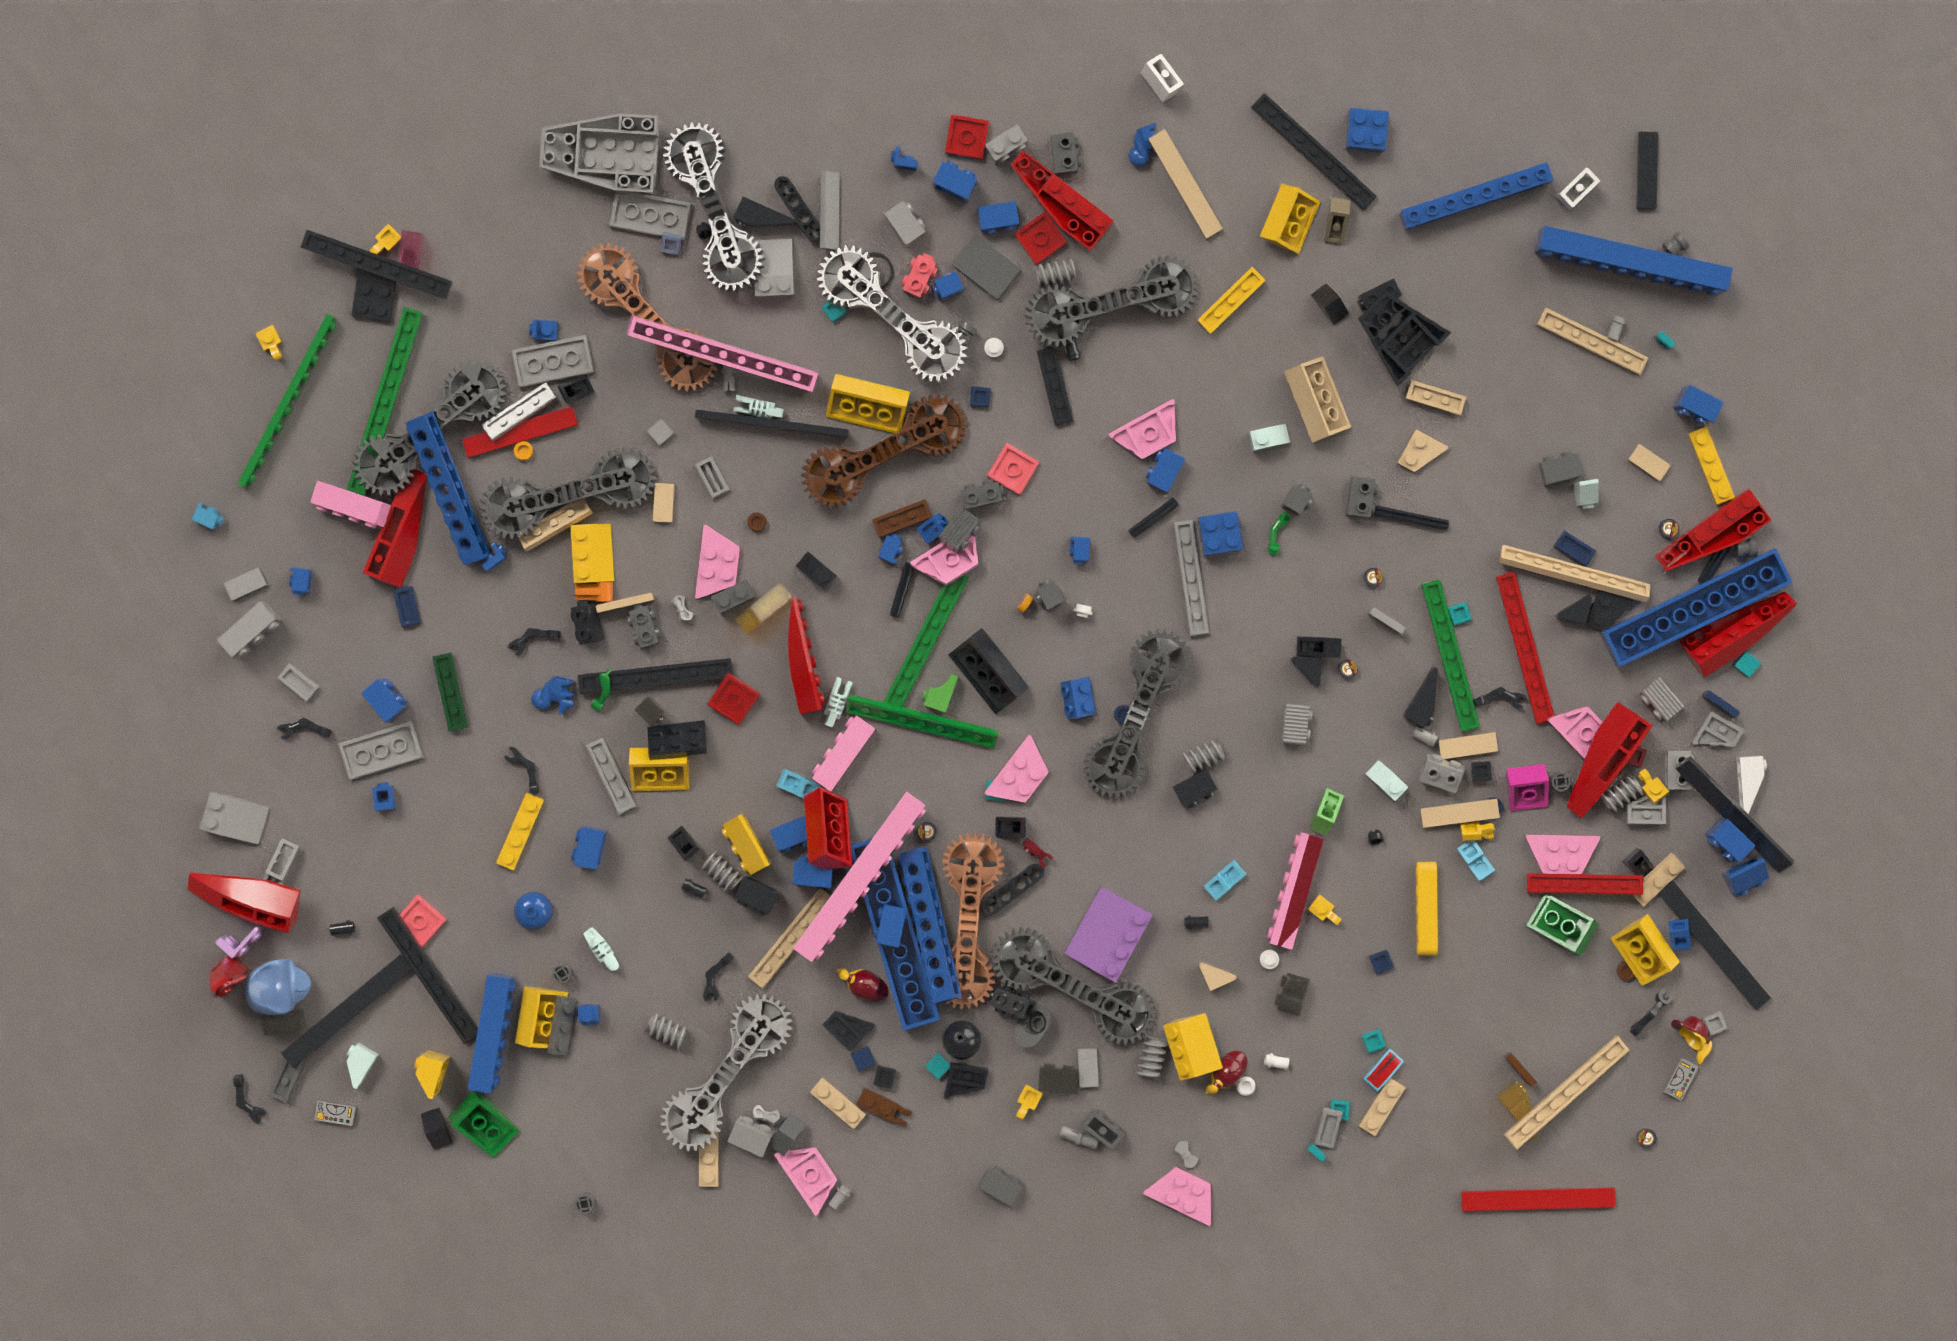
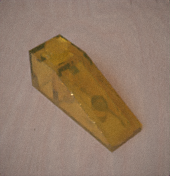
(763, 608)
(1516, 1101)

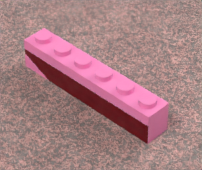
(1295, 891)

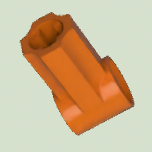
(600, 591)

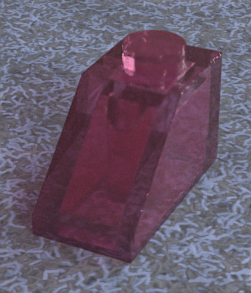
(411, 248)

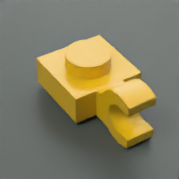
(387, 238)
(269, 340)
(1654, 788)
(1475, 831)
(1322, 909)
(1029, 1099)

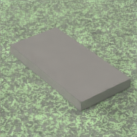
(649, 214)
(552, 361)
(380, 750)

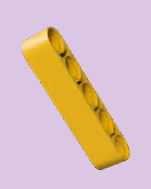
(1426, 909)

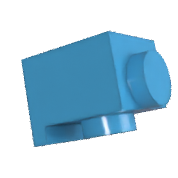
(207, 517)

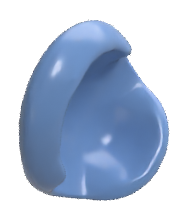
(276, 987)

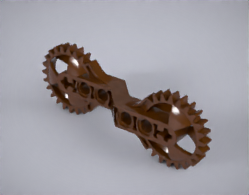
(884, 451)

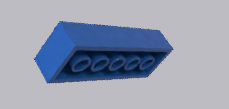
(491, 1032)

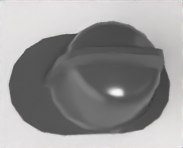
(1030, 1031)

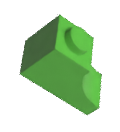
(939, 697)
(1326, 812)

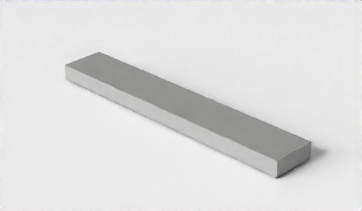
(1191, 578)

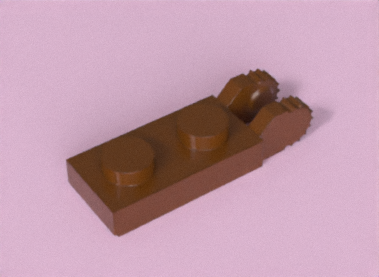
(881, 1106)

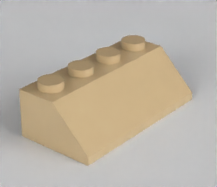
(1317, 399)

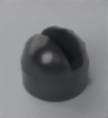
(703, 230)
(1375, 838)

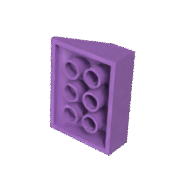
(1108, 934)

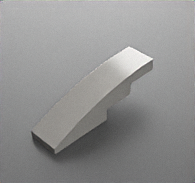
(281, 862)

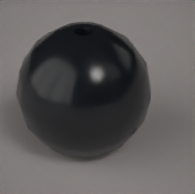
(961, 1040)

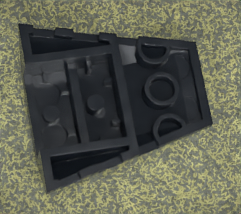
(1400, 334)

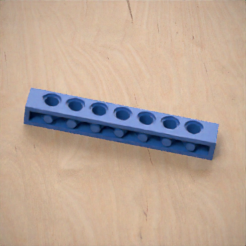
(1476, 196)
(450, 478)
(933, 914)

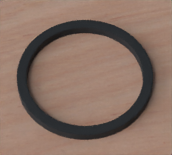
(891, 268)

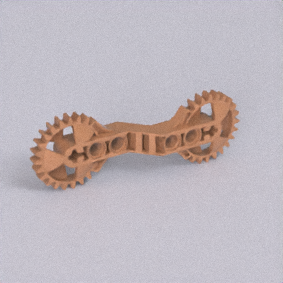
(642, 310)
(970, 911)

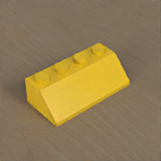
(867, 404)

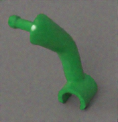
(1281, 521)
(605, 685)

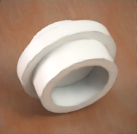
(993, 347)
(1083, 610)
(1269, 959)
(1245, 1086)

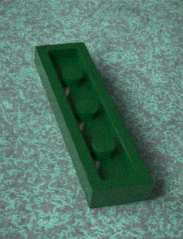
(450, 691)

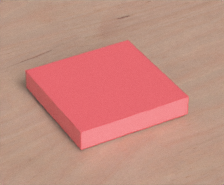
(1013, 469)
(422, 919)

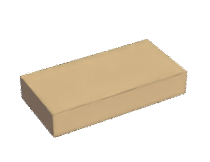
(1649, 462)
(663, 502)

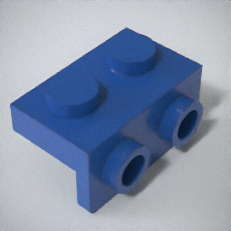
(1078, 698)

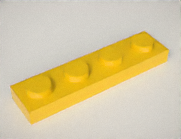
(1231, 300)
(1711, 465)
(520, 831)

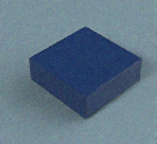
(980, 396)
(1381, 961)
(863, 1058)

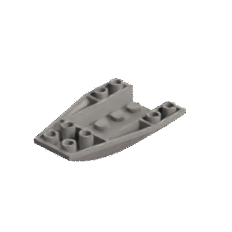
(605, 151)

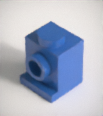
(891, 548)
(1079, 550)
(300, 581)
(379, 802)
(1680, 935)
(588, 1014)

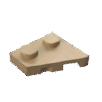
(1420, 451)

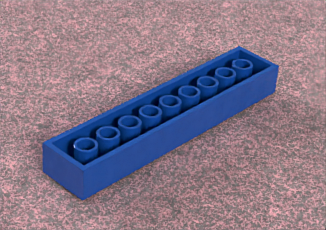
(1633, 260)
(1696, 607)
(902, 964)

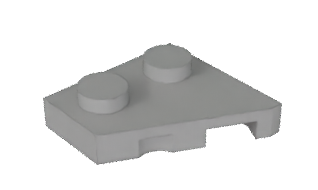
(1717, 731)
(1645, 813)

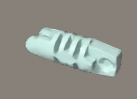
(759, 408)
(836, 702)
(601, 949)

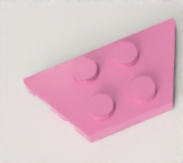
(1149, 431)
(717, 563)
(945, 564)
(1577, 728)
(1020, 774)
(1562, 852)
(809, 1175)
(1183, 1193)

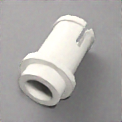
(1276, 1061)

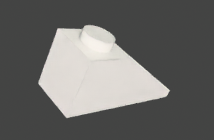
(1750, 775)

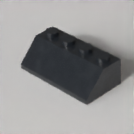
(988, 671)

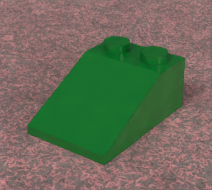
(1562, 924)
(483, 1123)

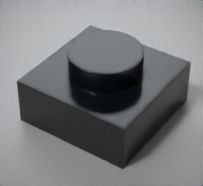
(1481, 771)
(884, 1076)

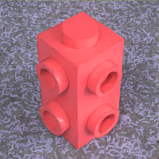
(922, 270)

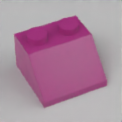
(1527, 787)

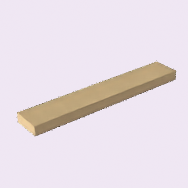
(1185, 183)
(1592, 341)
(784, 945)

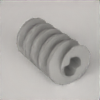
(1055, 273)
(1205, 756)
(1621, 793)
(721, 872)
(666, 1031)
(1152, 1057)

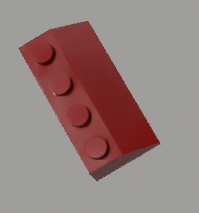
(827, 830)

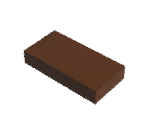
(1520, 1069)

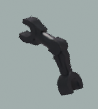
(530, 632)
(1500, 691)
(303, 722)
(518, 758)
(710, 974)
(1638, 1026)
(242, 1104)

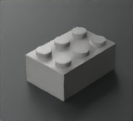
(249, 630)

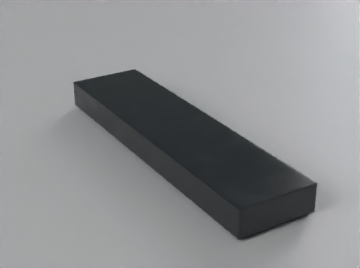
(1647, 170)
(1054, 386)

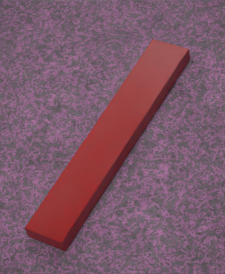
(525, 431)
(1585, 884)

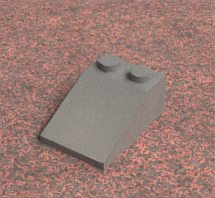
(778, 274)
(234, 817)

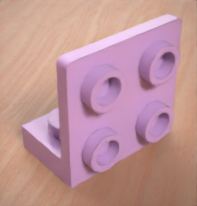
(230, 944)

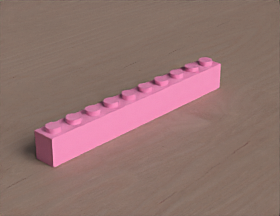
(721, 353)
(859, 876)

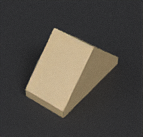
(1214, 976)

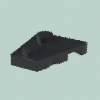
(1607, 609)
(847, 1028)
(964, 1078)

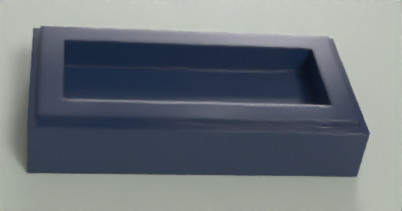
(1574, 548)
(406, 606)
(1721, 704)

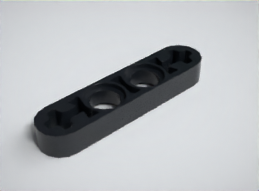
(801, 207)
(1014, 892)

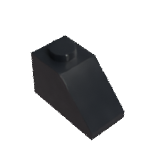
(816, 570)
(1319, 647)

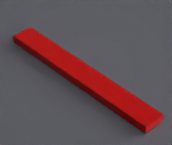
(1525, 647)
(1537, 1199)

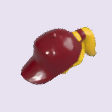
(864, 984)
(1696, 1035)
(1233, 1068)

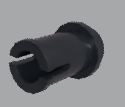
(1072, 350)
(693, 888)
(1195, 922)
(342, 928)

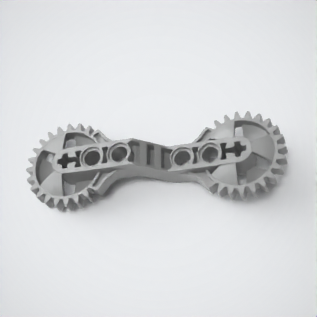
(892, 314)
(726, 1072)

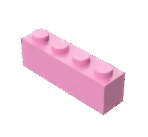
(351, 504)
(844, 752)

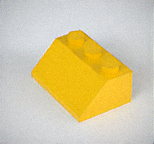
(1290, 218)
(592, 553)
(658, 773)
(746, 844)
(1645, 950)
(536, 1016)
(1192, 1046)
(431, 1071)

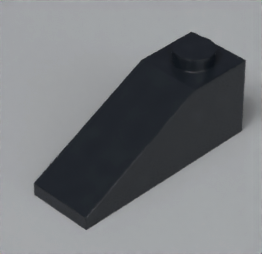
(758, 215)
(1423, 703)

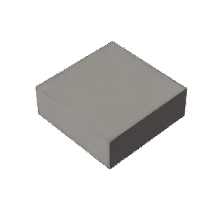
(660, 432)
(1715, 1023)

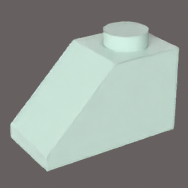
(1269, 437)
(1586, 493)
(1386, 780)
(360, 1063)

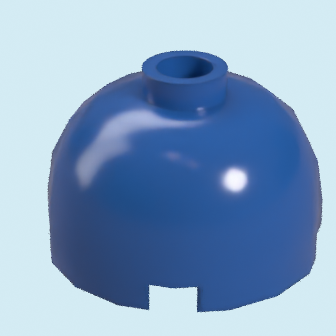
(533, 910)

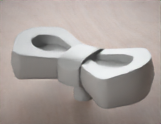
(684, 614)
(759, 1113)
(1182, 1148)

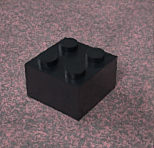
(757, 895)

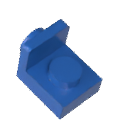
(906, 162)
(544, 330)
(933, 527)
(493, 560)

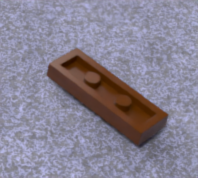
(902, 518)

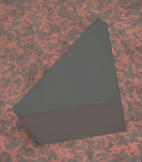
(787, 1134)

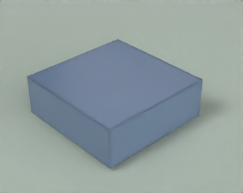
(671, 243)

